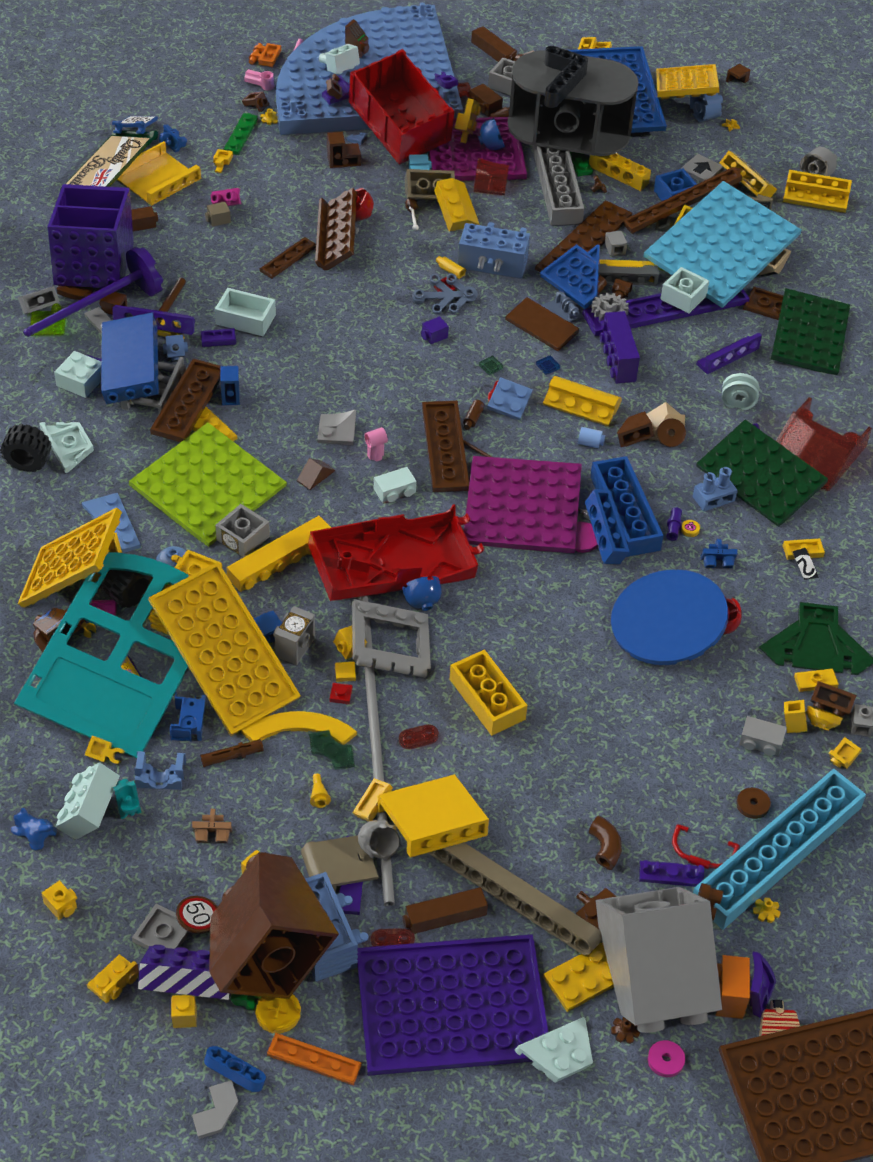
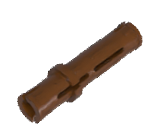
(233, 752)

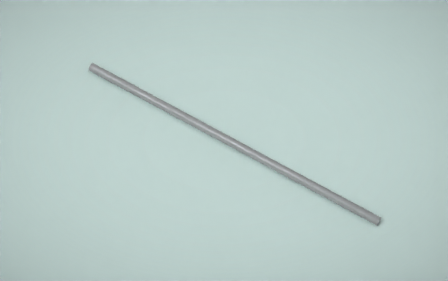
(386, 867)

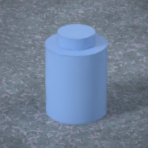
(591, 437)

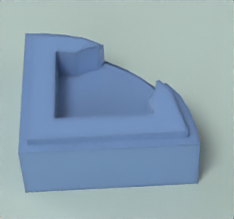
(357, 138)

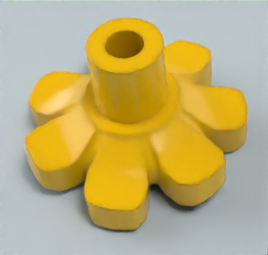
(269, 117)
(766, 909)

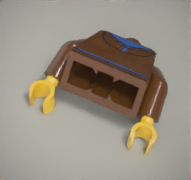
(46, 625)

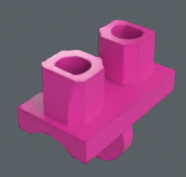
(230, 196)

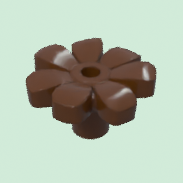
(598, 185)
(624, 1030)

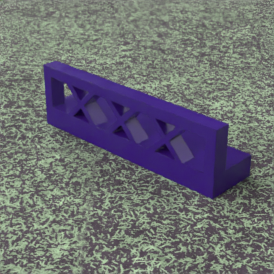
(730, 353)

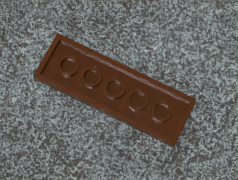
(187, 401)
(445, 446)

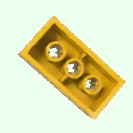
(488, 692)

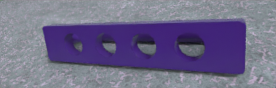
(187, 322)

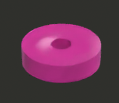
(666, 1068)

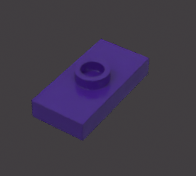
(218, 337)

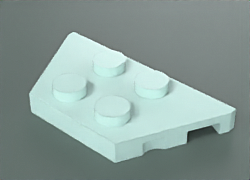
(68, 443)
(560, 1051)

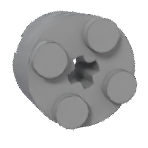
(819, 161)

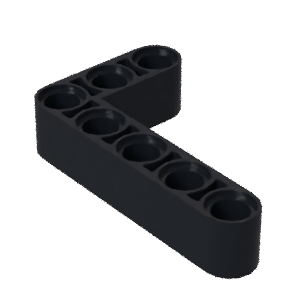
(572, 68)

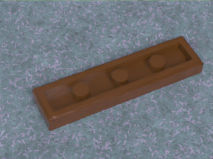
(288, 257)

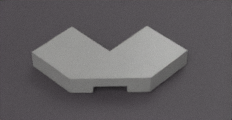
(215, 1119)

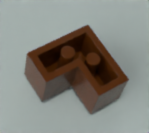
(342, 154)

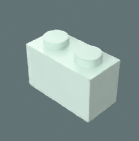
(395, 485)

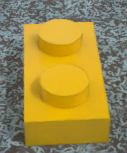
(813, 546)

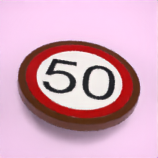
(195, 914)

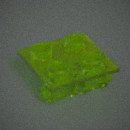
(55, 329)

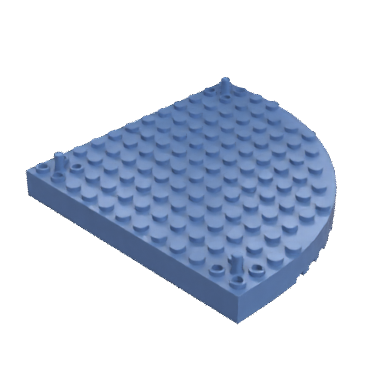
(388, 30)

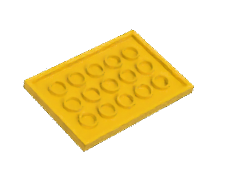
(687, 81)
(70, 558)

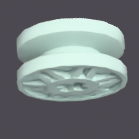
(740, 391)

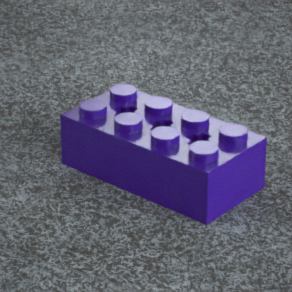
(619, 347)

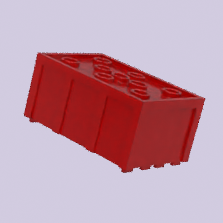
(400, 106)

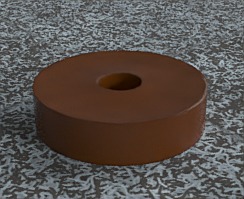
(679, 432)
(750, 810)

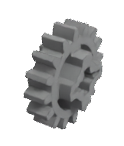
(608, 303)

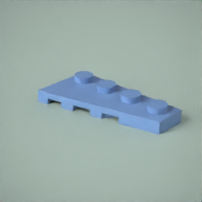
(125, 531)

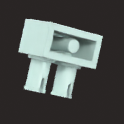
(341, 58)

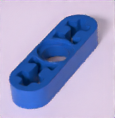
(253, 1078)

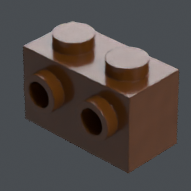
(487, 98)
(833, 698)

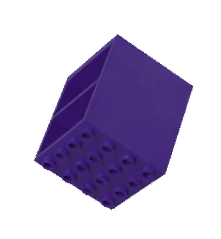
(90, 235)

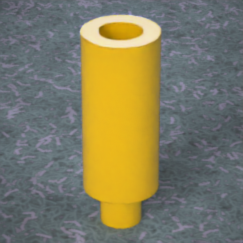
(450, 266)

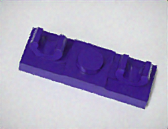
(670, 873)

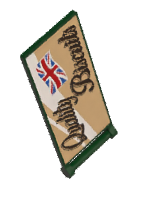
(112, 158)

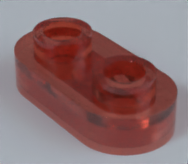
(419, 736)
(392, 937)

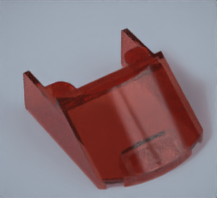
(821, 446)

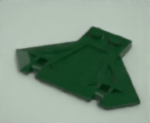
(817, 642)

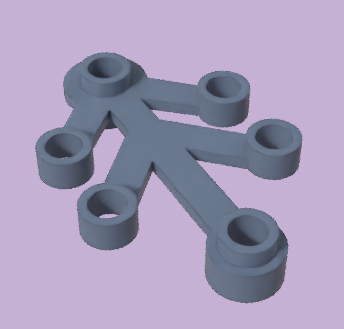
(447, 294)

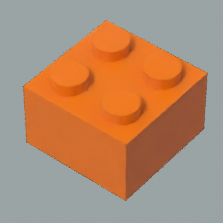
(734, 985)

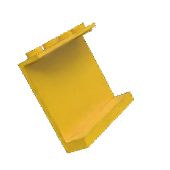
(158, 175)

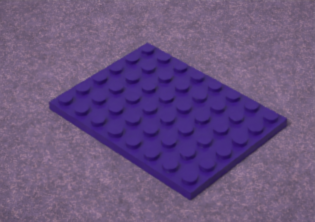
(449, 1003)

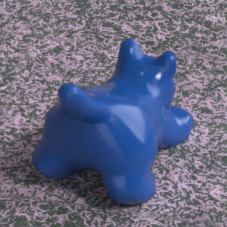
(33, 828)

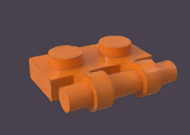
(269, 54)

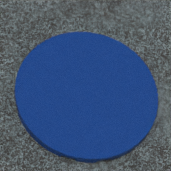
(669, 617)

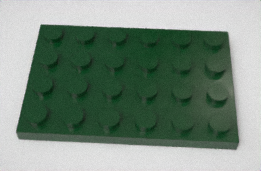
(810, 332)
(764, 472)

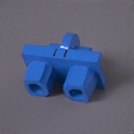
(172, 138)
(718, 552)

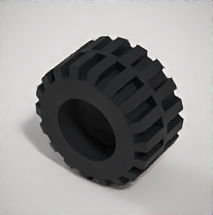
(25, 448)
(126, 587)

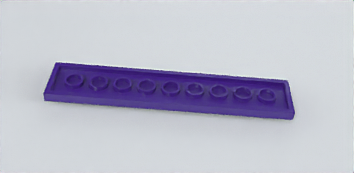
(653, 310)

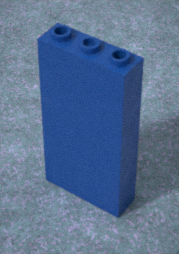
(129, 358)

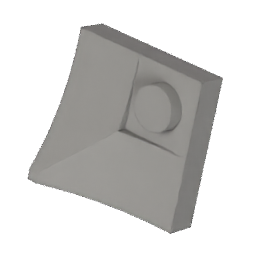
(337, 428)

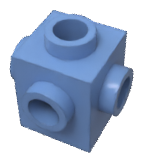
(175, 340)

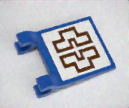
(134, 121)

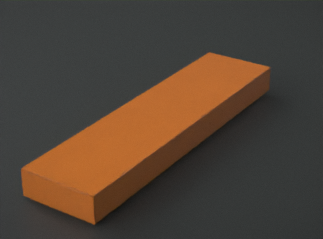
(314, 1059)

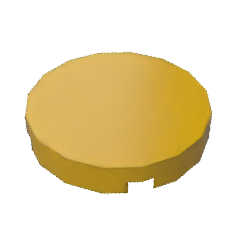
(278, 1014)

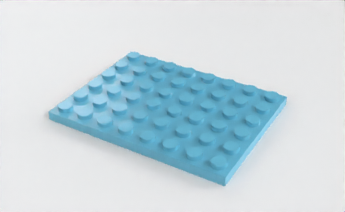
(724, 241)

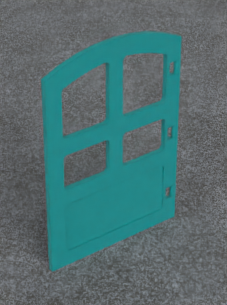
(98, 694)

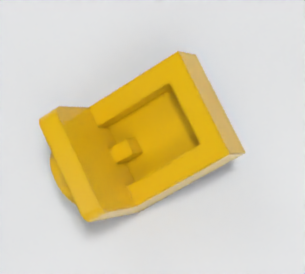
(844, 753)

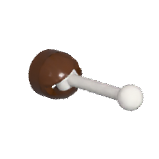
(413, 206)

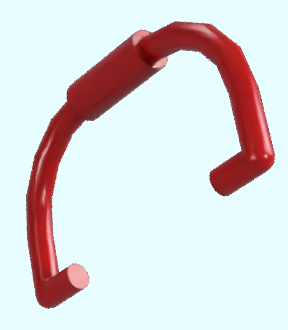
(693, 859)

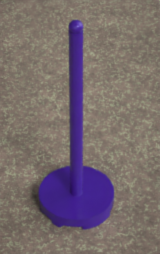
(141, 271)

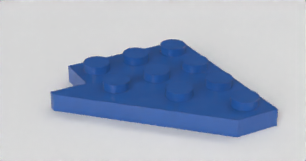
(576, 274)

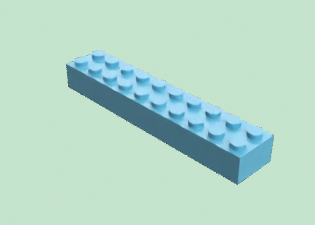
(782, 845)

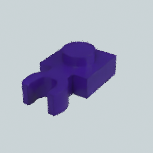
(446, 81)

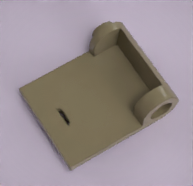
(339, 861)

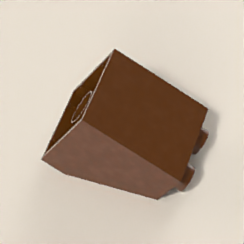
(268, 930)

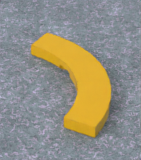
(299, 721)

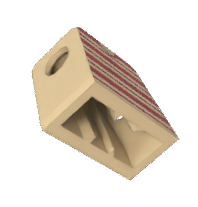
(777, 1018)

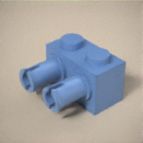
(715, 491)

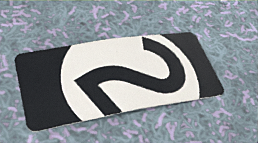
(805, 564)

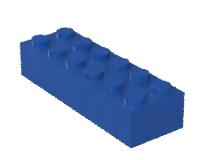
(633, 509)

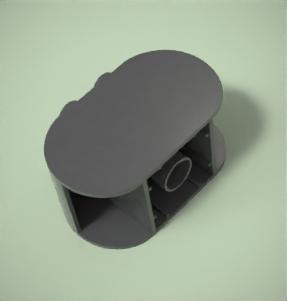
(591, 118)

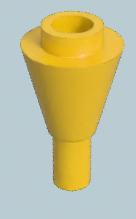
(319, 795)

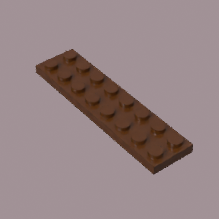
(590, 232)

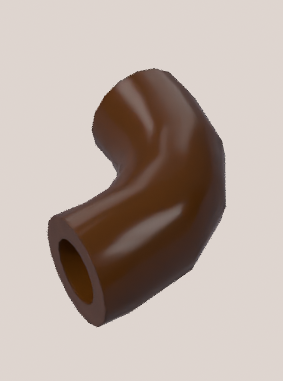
(610, 842)

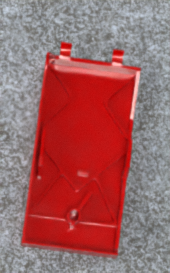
(391, 552)

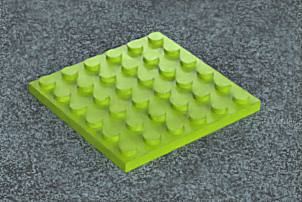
(205, 482)

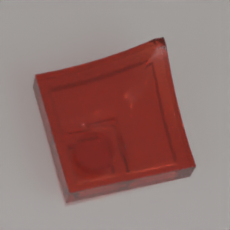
(491, 177)

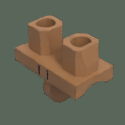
(222, 829)

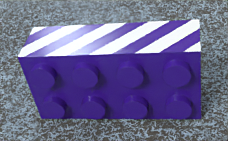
(178, 972)

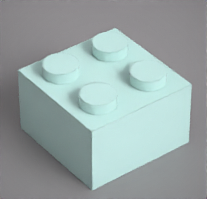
(684, 290)
(79, 374)

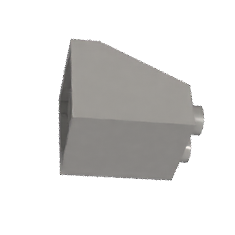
(661, 956)

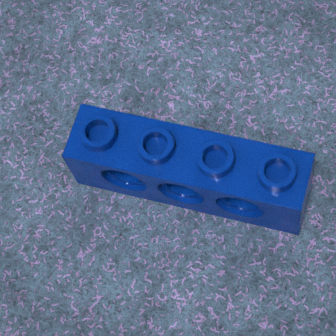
(607, 526)

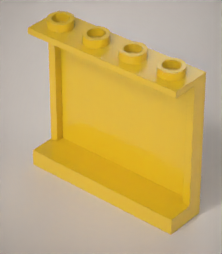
(434, 814)

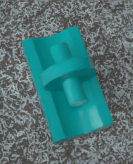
(127, 798)

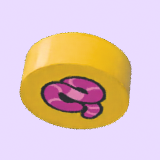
(690, 528)

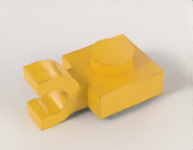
(222, 158)

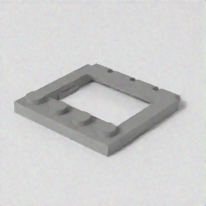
(385, 660)

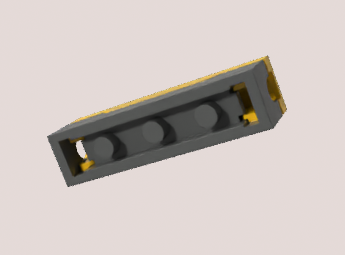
(631, 271)

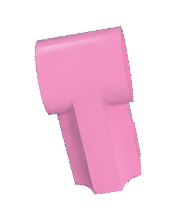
(263, 79)
(375, 441)

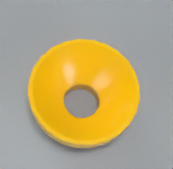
(822, 718)

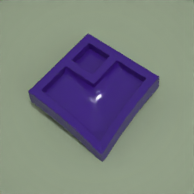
(762, 984)

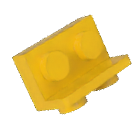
(113, 978)

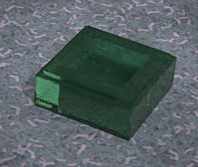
(491, 365)

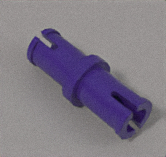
(674, 524)

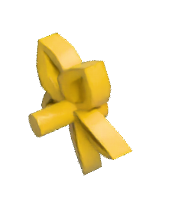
(731, 124)

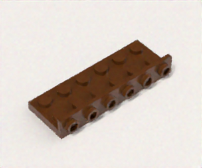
(336, 230)

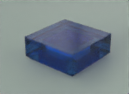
(548, 365)

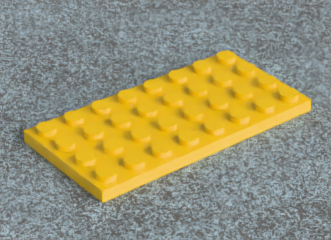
(224, 648)

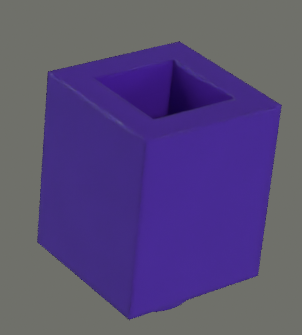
(434, 330)

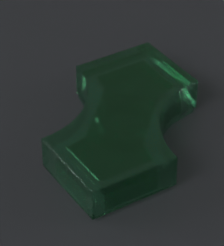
(339, 754)

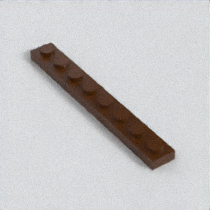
(676, 203)

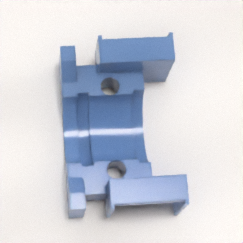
(147, 776)

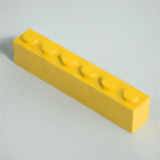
(273, 556)

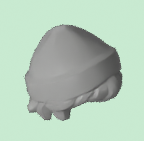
(379, 839)

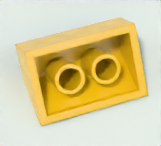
(455, 204)

